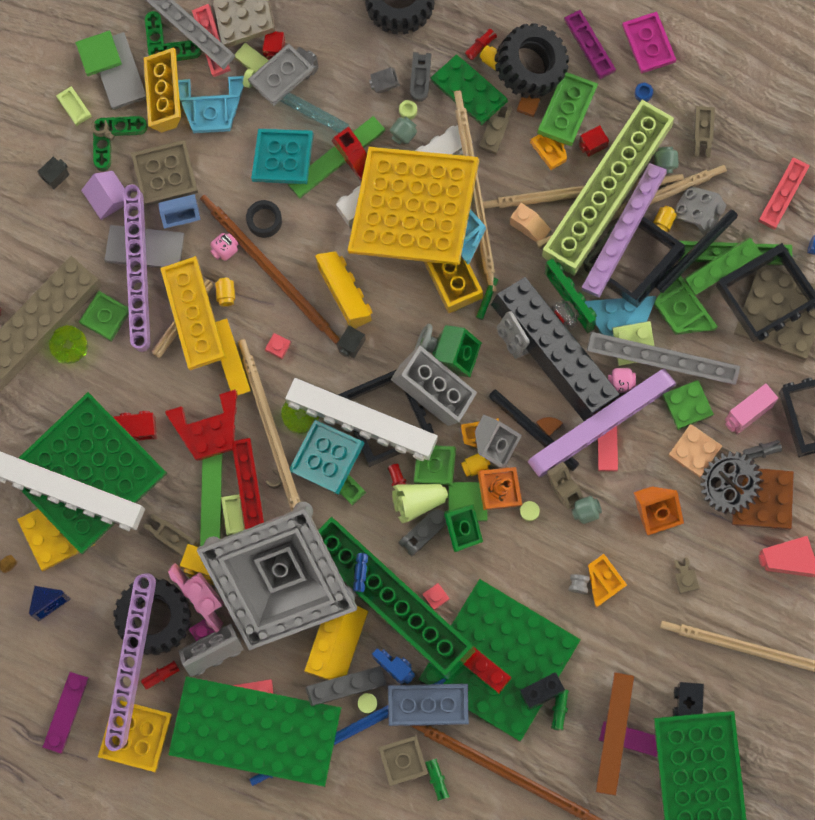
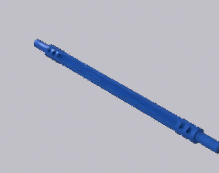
(348, 731)

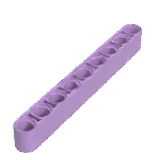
(133, 259)
(602, 422)
(124, 669)

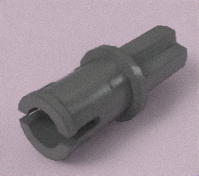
(763, 450)

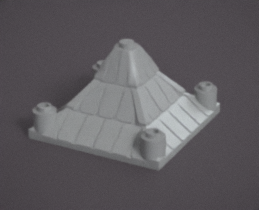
(277, 577)

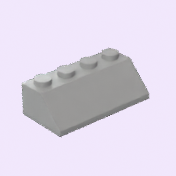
(434, 386)

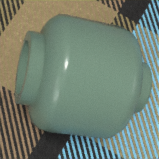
(403, 130)
(666, 158)
(587, 510)

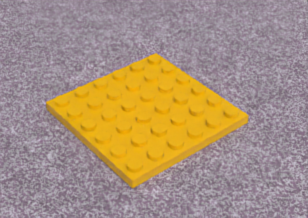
(413, 205)

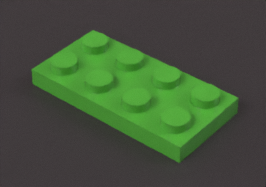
(567, 109)

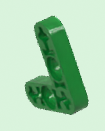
(160, 46)
(125, 132)

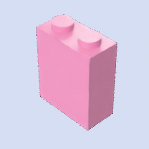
(751, 409)

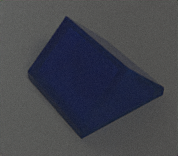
(46, 601)

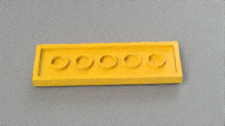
(192, 313)

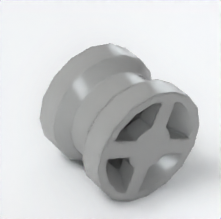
(579, 584)

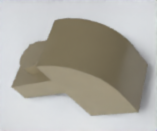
(563, 485)

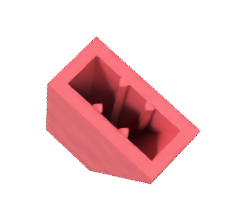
(790, 558)

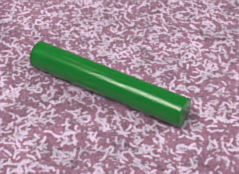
(486, 300)

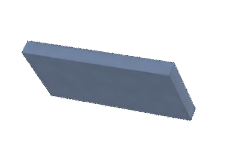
(428, 705)

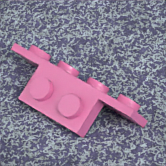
(200, 594)

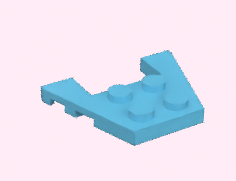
(211, 112)

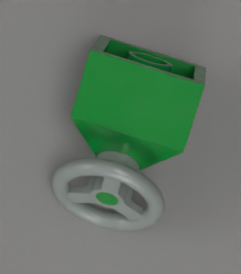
(453, 348)

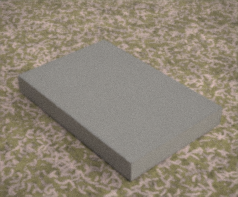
(281, 74)

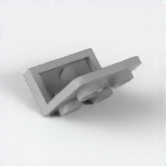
(700, 208)
(513, 335)

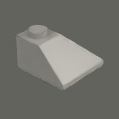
(495, 441)

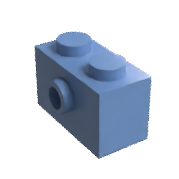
(179, 211)

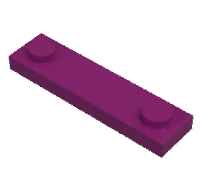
(589, 44)
(65, 712)
(636, 741)

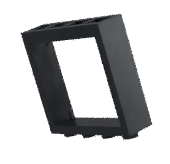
(777, 252)
(650, 282)
(373, 385)
(801, 448)

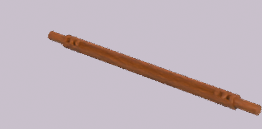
(270, 269)
(507, 773)

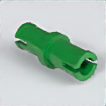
(559, 711)
(437, 779)

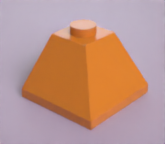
(658, 509)

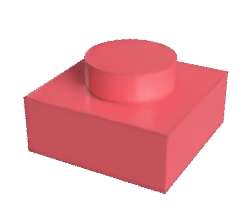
(278, 345)
(436, 596)

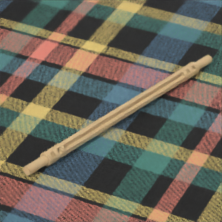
(666, 192)
(555, 195)
(477, 204)
(269, 425)
(738, 645)

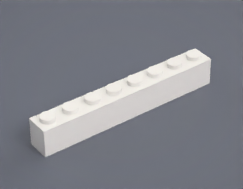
(445, 144)
(361, 419)
(71, 492)

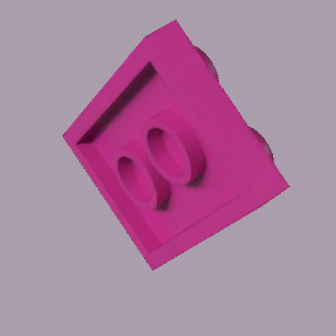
(649, 42)

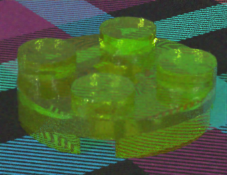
(77, 350)
(294, 424)

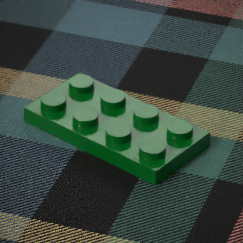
(478, 94)
(565, 288)

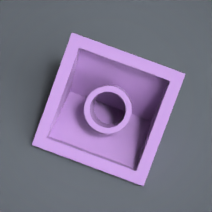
(104, 193)

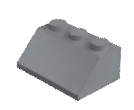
(210, 650)

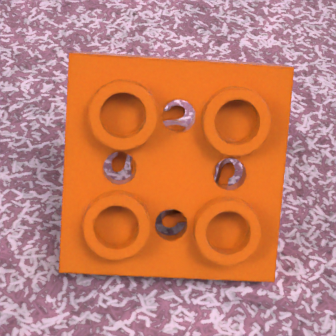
(506, 486)

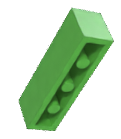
(722, 266)

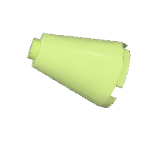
(417, 499)

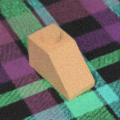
(529, 223)

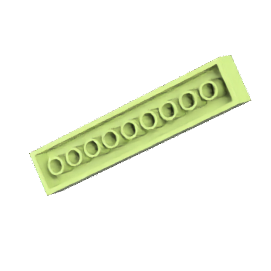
(608, 187)

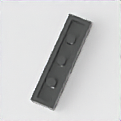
(345, 686)

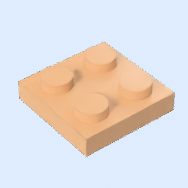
(695, 450)

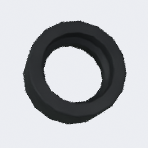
(260, 205)

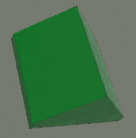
(463, 527)

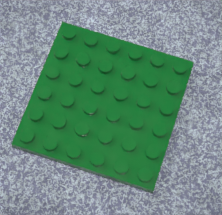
(96, 452)
(515, 641)

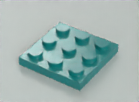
(282, 156)
(326, 456)

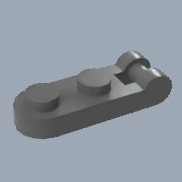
(420, 76)
(424, 531)

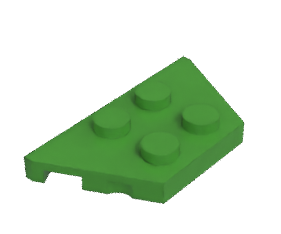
(683, 310)

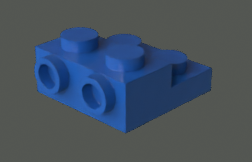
(399, 668)

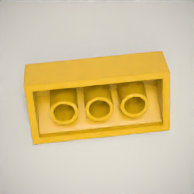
(162, 90)
(343, 289)
(336, 645)

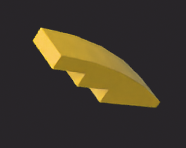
(232, 364)

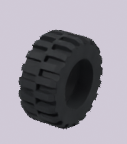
(399, 18)
(546, 45)
(174, 630)

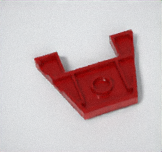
(210, 435)

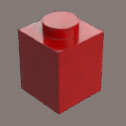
(273, 44)
(593, 141)

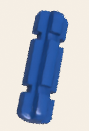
(360, 572)

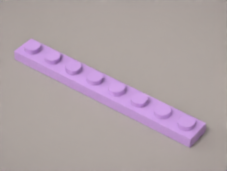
(624, 230)

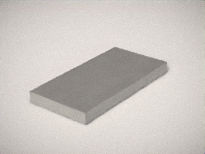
(123, 82)
(161, 246)

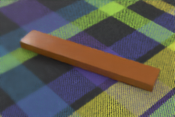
(614, 734)

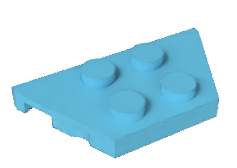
(473, 236)
(619, 313)

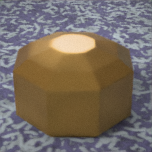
(7, 563)

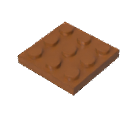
(773, 506)

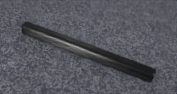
(696, 251)
(527, 424)

